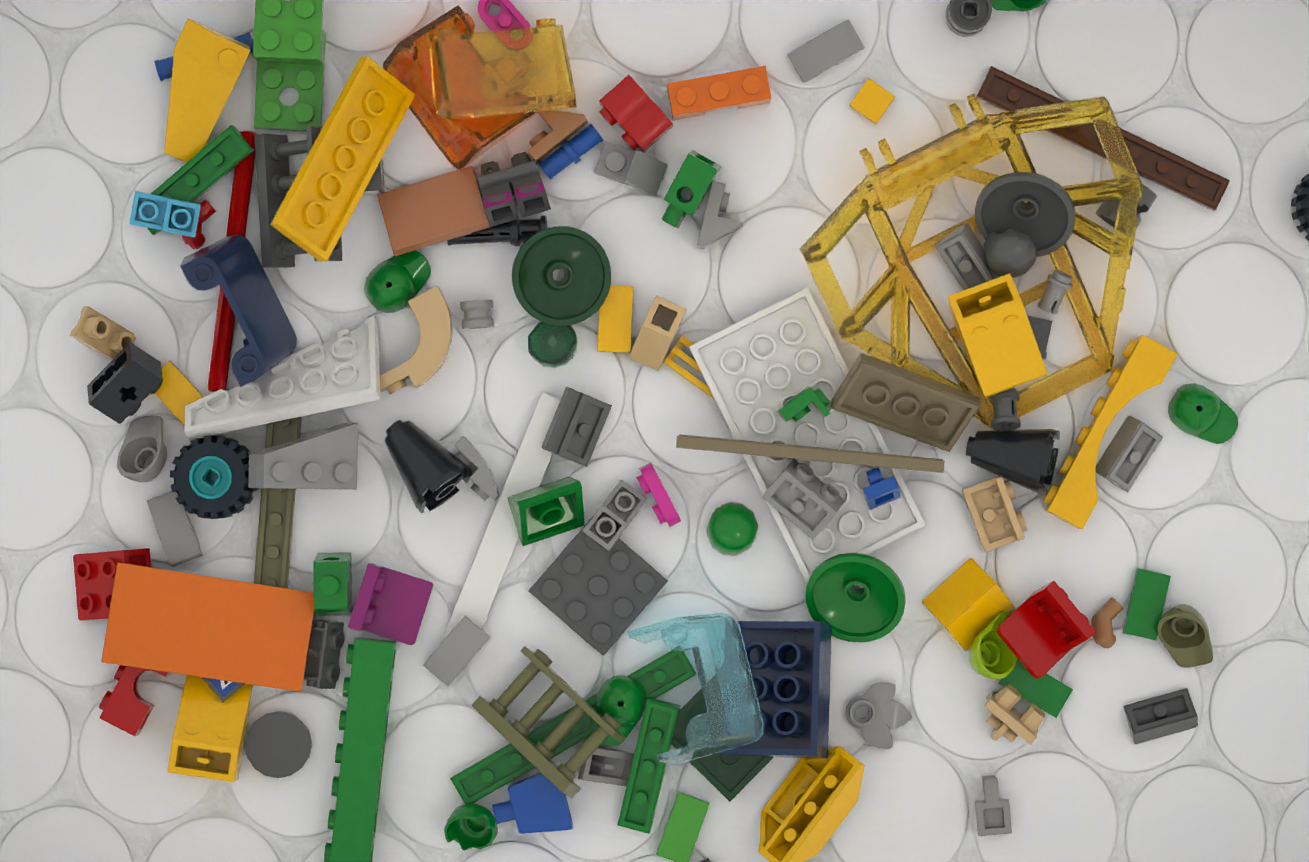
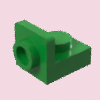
(798, 406)

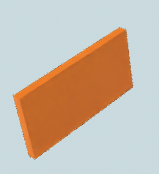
(208, 627)

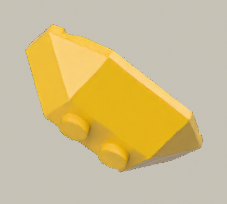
(809, 806)

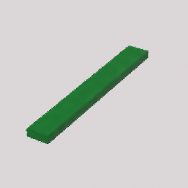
(510, 764)

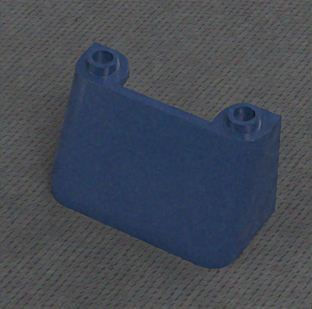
(252, 298)

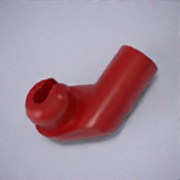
(198, 241)

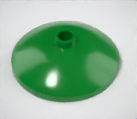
(856, 612)

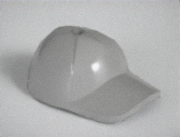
(143, 450)

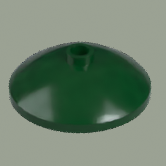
(584, 280)

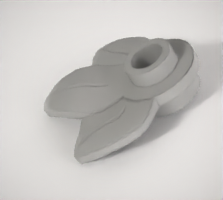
(882, 714)

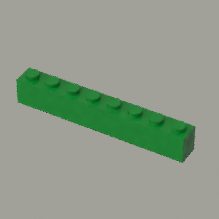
(361, 750)

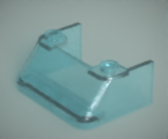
(725, 680)

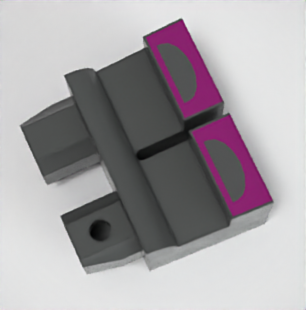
(501, 185)

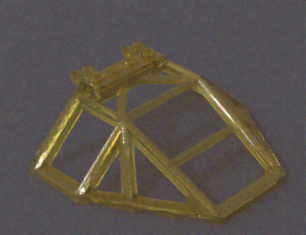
(956, 156)

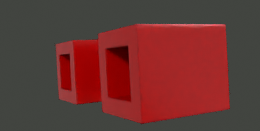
(124, 705)

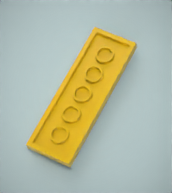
(343, 159)

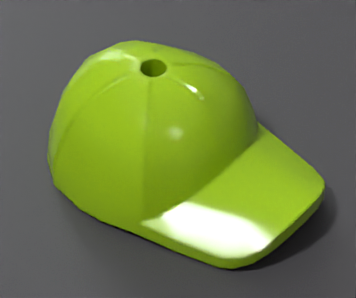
(990, 654)

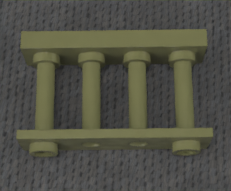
(518, 731)

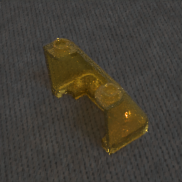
(501, 71)

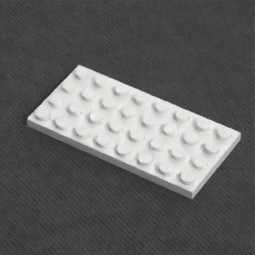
(758, 370)

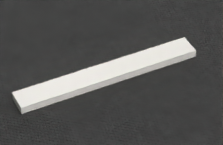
(501, 531)

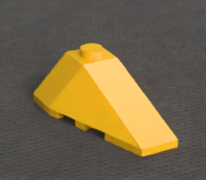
(201, 82)

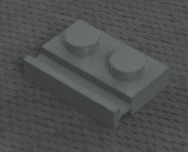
(576, 426)

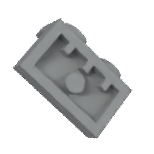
(804, 498)

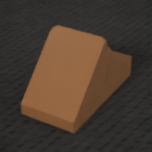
(562, 126)

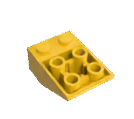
(996, 335)
(209, 732)

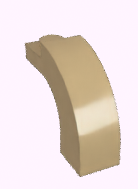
(434, 344)

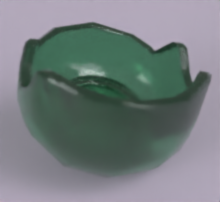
(552, 344)

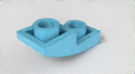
(165, 214)

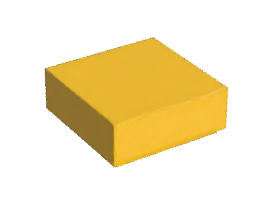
(872, 101)

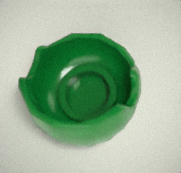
(732, 529)
(471, 827)

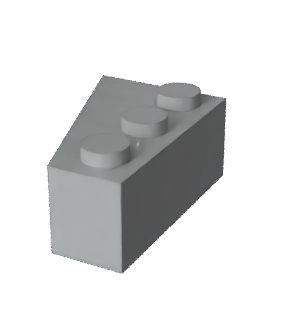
(310, 462)

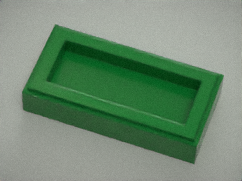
(1146, 604)
(1043, 692)

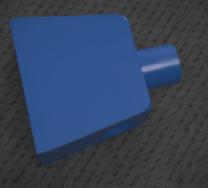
(535, 806)

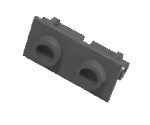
(325, 669)

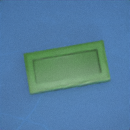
(682, 828)

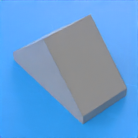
(607, 766)

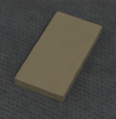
(905, 402)

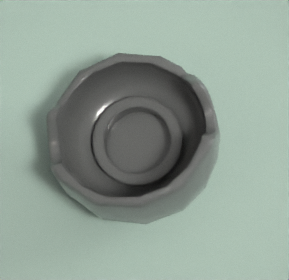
(1010, 253)

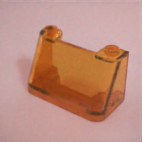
(458, 138)

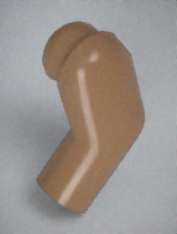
(1103, 623)

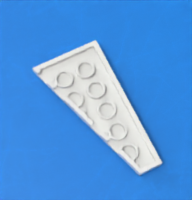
(300, 385)

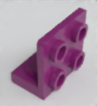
(390, 604)

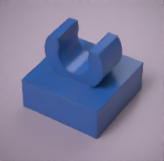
(880, 490)

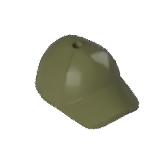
(1185, 636)

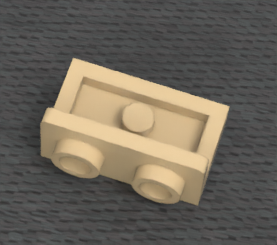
(994, 513)

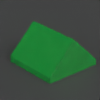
(548, 510)

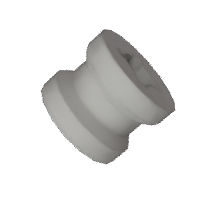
(477, 314)

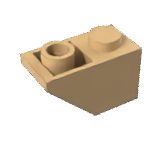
(657, 333)

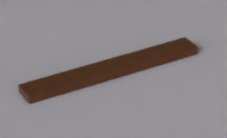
(1149, 159)

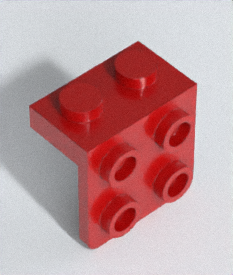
(1044, 629)

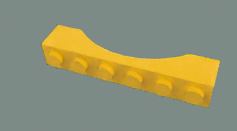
(1076, 492)

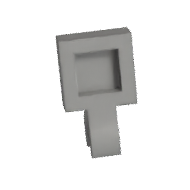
(992, 813)

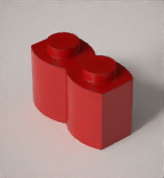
(635, 114)

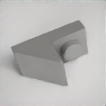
(630, 168)
(713, 226)

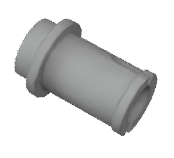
(1055, 291)

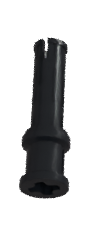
(514, 232)

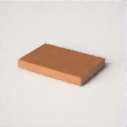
(433, 211)

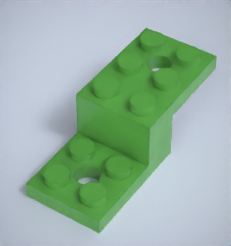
(289, 55)

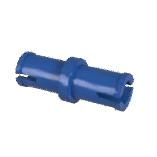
(570, 151)

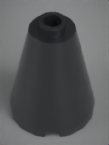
(1017, 455)
(425, 465)

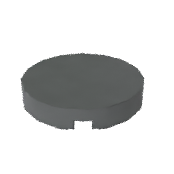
(278, 744)

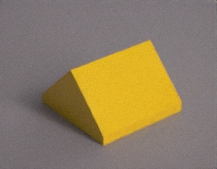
(967, 603)

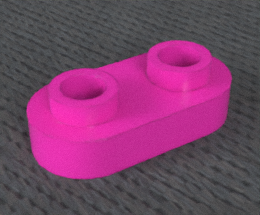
(507, 19)
(664, 508)

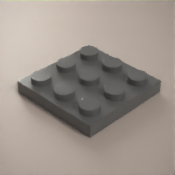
(598, 589)

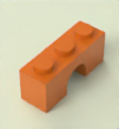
(719, 91)

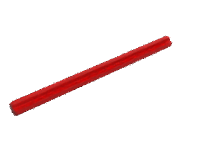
(236, 225)

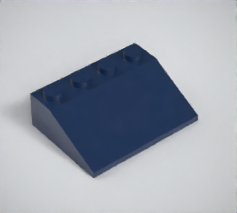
(792, 687)

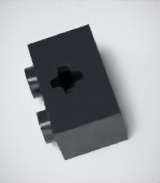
(125, 383)

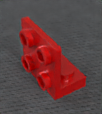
(96, 578)

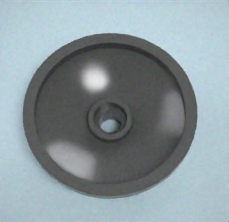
(1045, 220)

